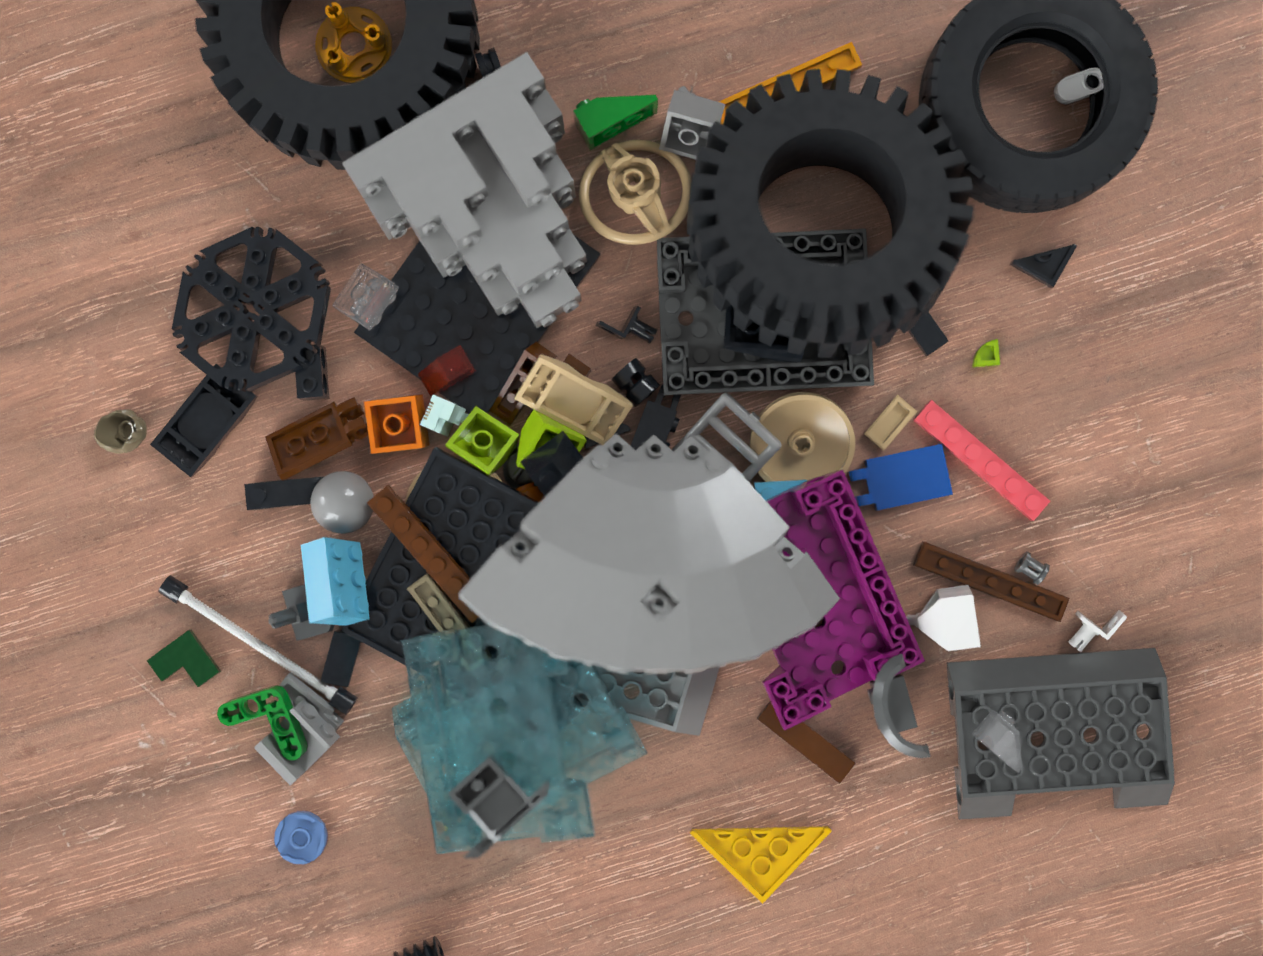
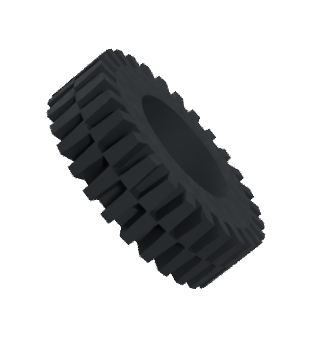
(343, 119)
(846, 133)

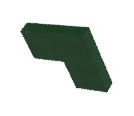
(187, 653)

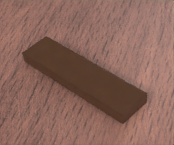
(810, 745)

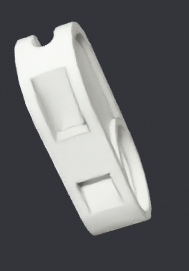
(1075, 87)

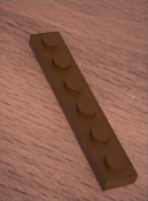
(422, 546)

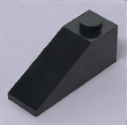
(279, 493)

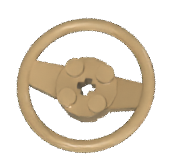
(640, 198)

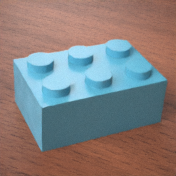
(334, 582)

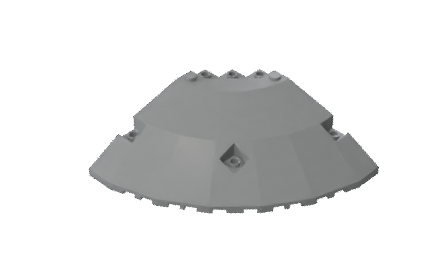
(645, 532)

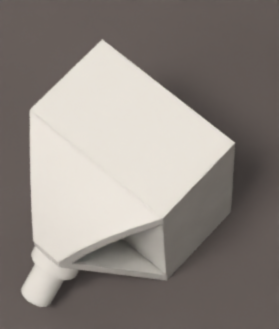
(949, 618)

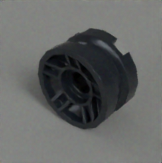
(488, 62)

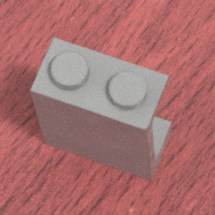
(319, 738)

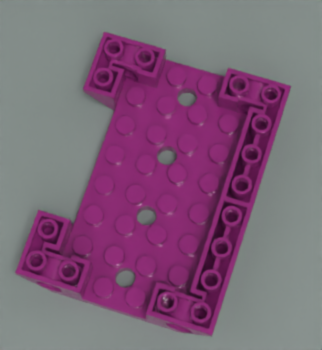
(863, 625)

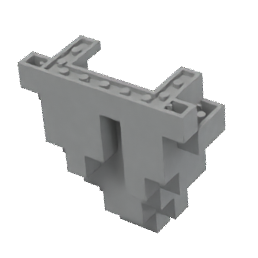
(484, 191)

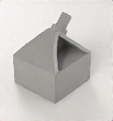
(689, 123)

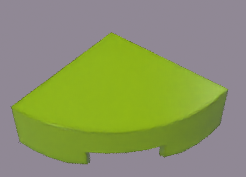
(987, 355)

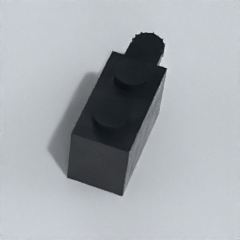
(657, 421)

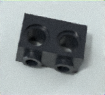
(313, 378)

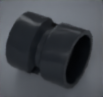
(642, 389)

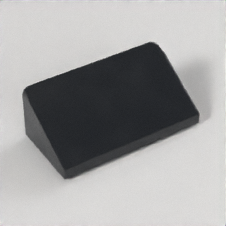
(340, 659)

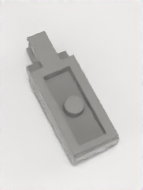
(299, 691)

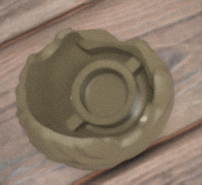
(120, 431)

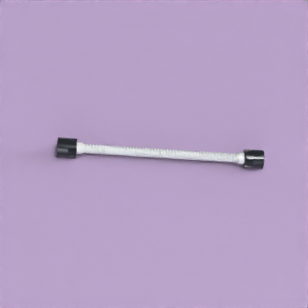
(177, 591)

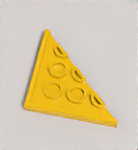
(761, 856)

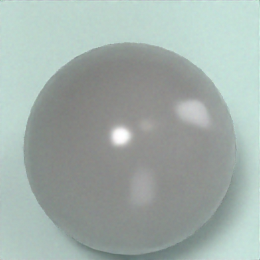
(341, 502)

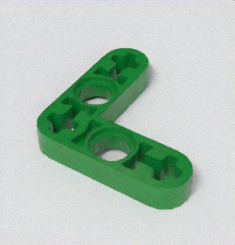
(273, 711)

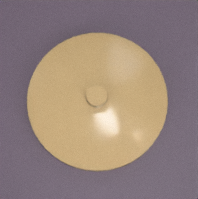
(812, 435)

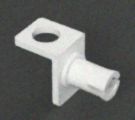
(1089, 630)

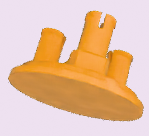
(340, 23)

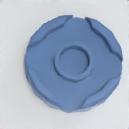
(301, 837)

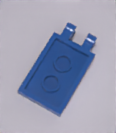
(904, 478)

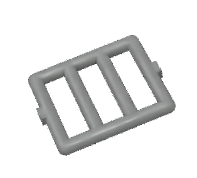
(752, 420)

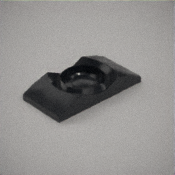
(202, 424)

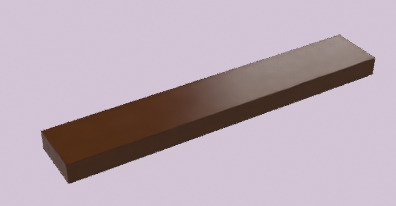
(991, 581)

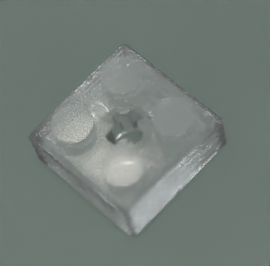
(366, 296)

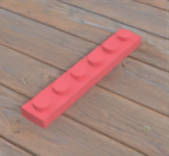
(981, 460)

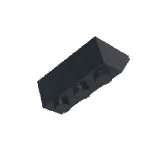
(552, 462)

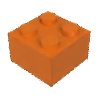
(395, 424)

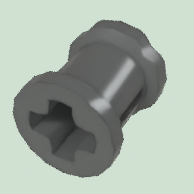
(1038, 574)

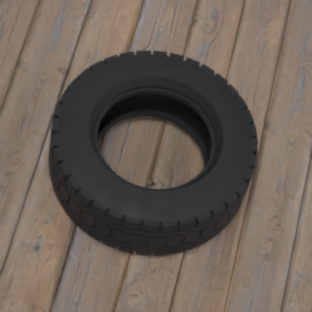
(1119, 115)

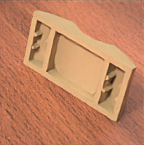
(573, 399)

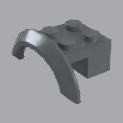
(894, 709)
(493, 802)

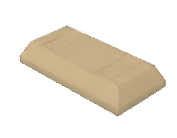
(890, 422)

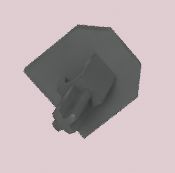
(297, 615)

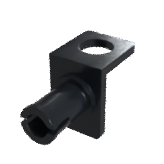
(632, 325)

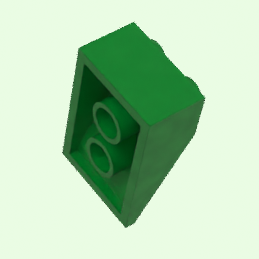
(610, 116)

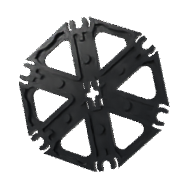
(244, 332)

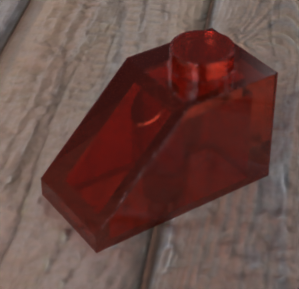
(446, 370)

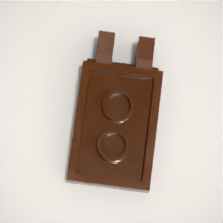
(316, 437)

